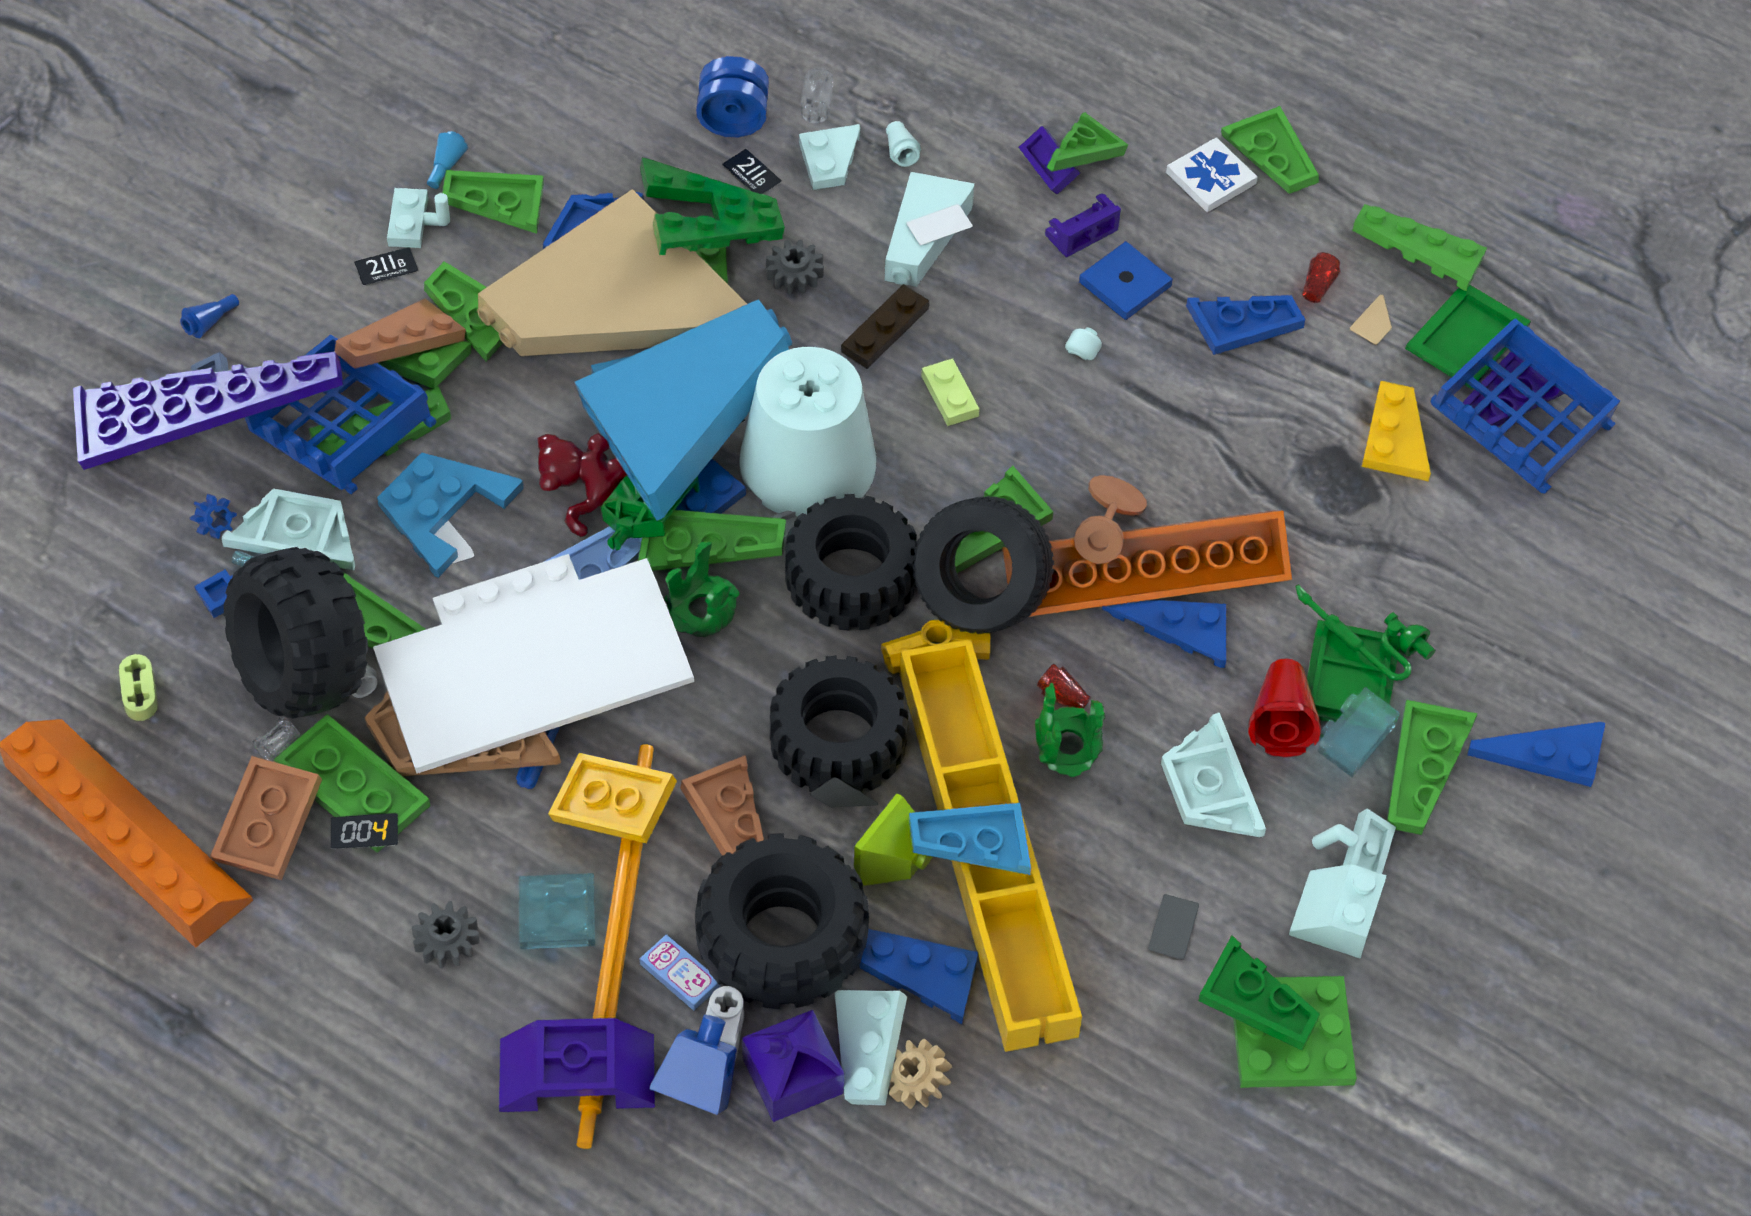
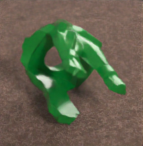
(719, 596)
(1074, 720)

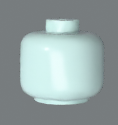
(1084, 343)

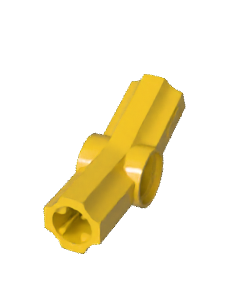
(932, 632)

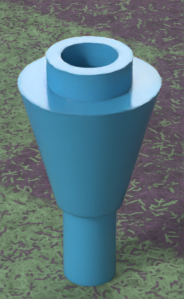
(448, 151)

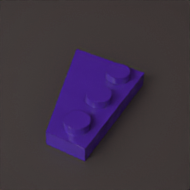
(1510, 395)

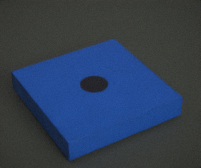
(1125, 280)

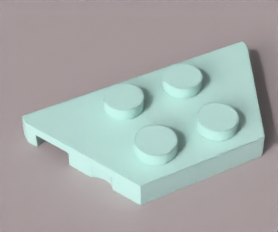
(294, 520)
(1211, 782)

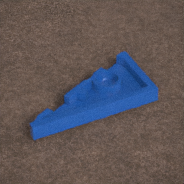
(1186, 624)

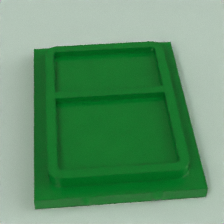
(1462, 330)
(1339, 671)

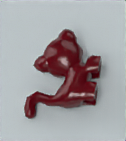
(564, 464)

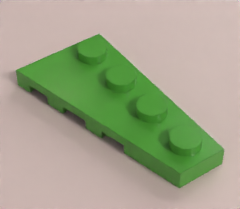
(437, 408)
(1425, 758)

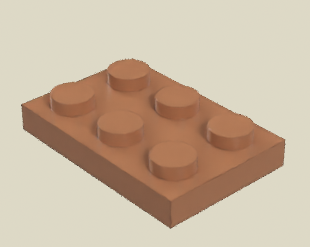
(266, 818)

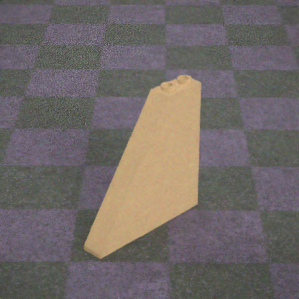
(605, 289)

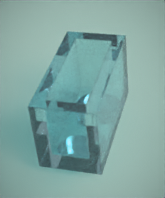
(1358, 731)

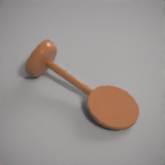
(1100, 537)

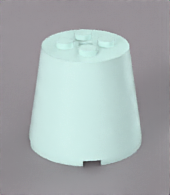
(807, 432)

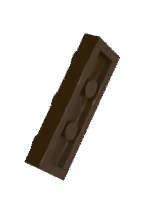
(885, 326)

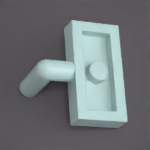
(1367, 842)

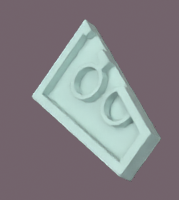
(868, 1041)

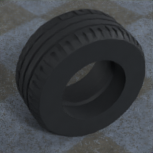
(937, 572)

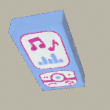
(679, 972)

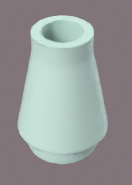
(902, 145)

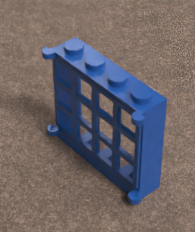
(1558, 372)
(368, 444)

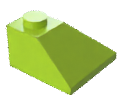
(886, 847)

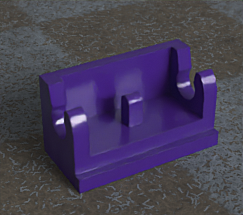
(1085, 227)

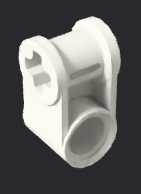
(734, 1017)

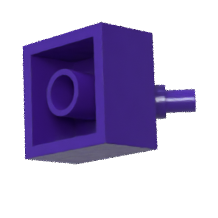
(793, 1065)

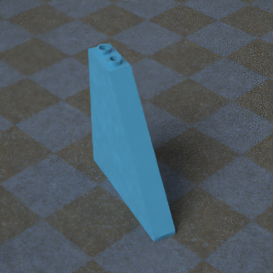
(681, 399)

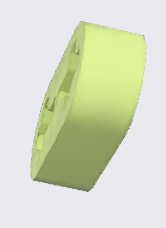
(130, 688)

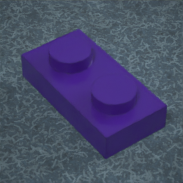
(1039, 151)

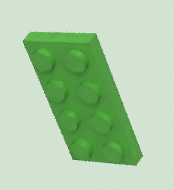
(353, 775)

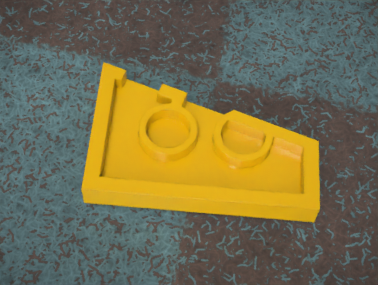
(1396, 434)

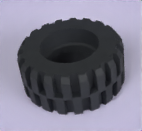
(845, 598)
(844, 687)

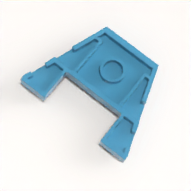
(431, 494)

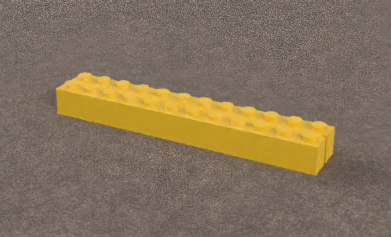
(1003, 907)

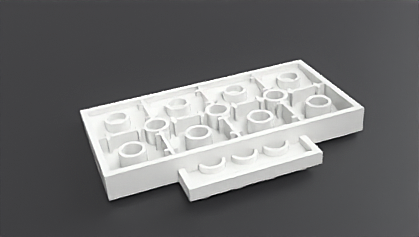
(530, 658)

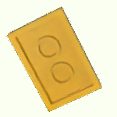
(612, 797)

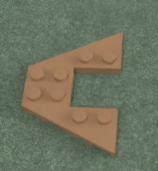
(526, 752)

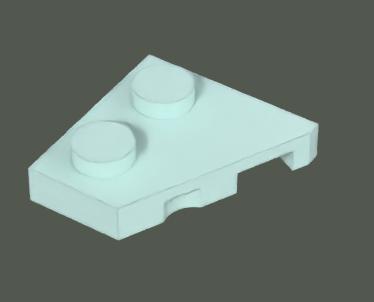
(829, 154)

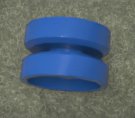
(732, 96)

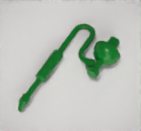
(1411, 638)

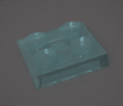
(556, 911)

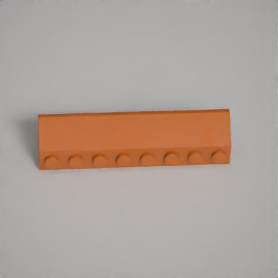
(1170, 562)
(123, 828)

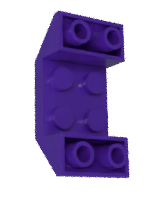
(576, 1060)

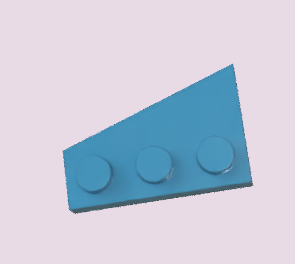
(974, 835)

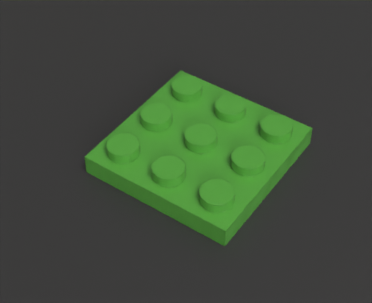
(1327, 1054)

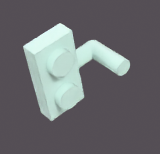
(410, 216)

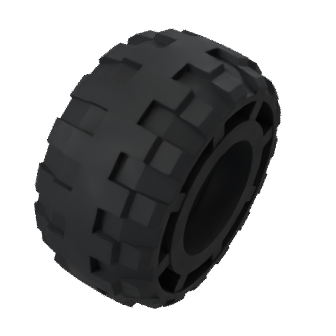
(295, 632)
(782, 875)

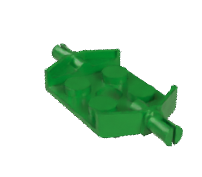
(630, 515)

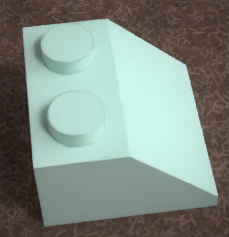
(1338, 908)

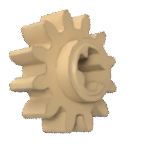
(918, 1073)

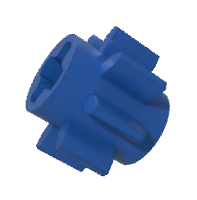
(206, 523)

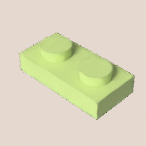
(950, 392)

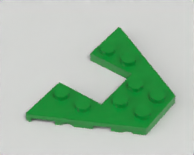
(735, 210)

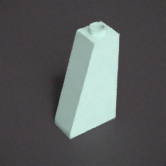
(924, 194)

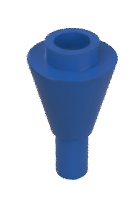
(200, 318)

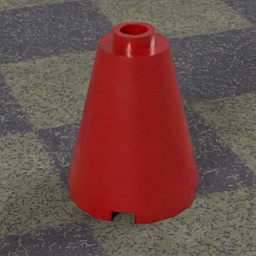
(1285, 711)

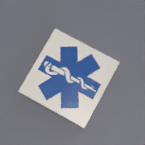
(1211, 174)

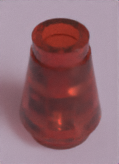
(1320, 276)
(1067, 689)

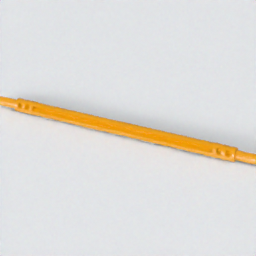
(614, 953)

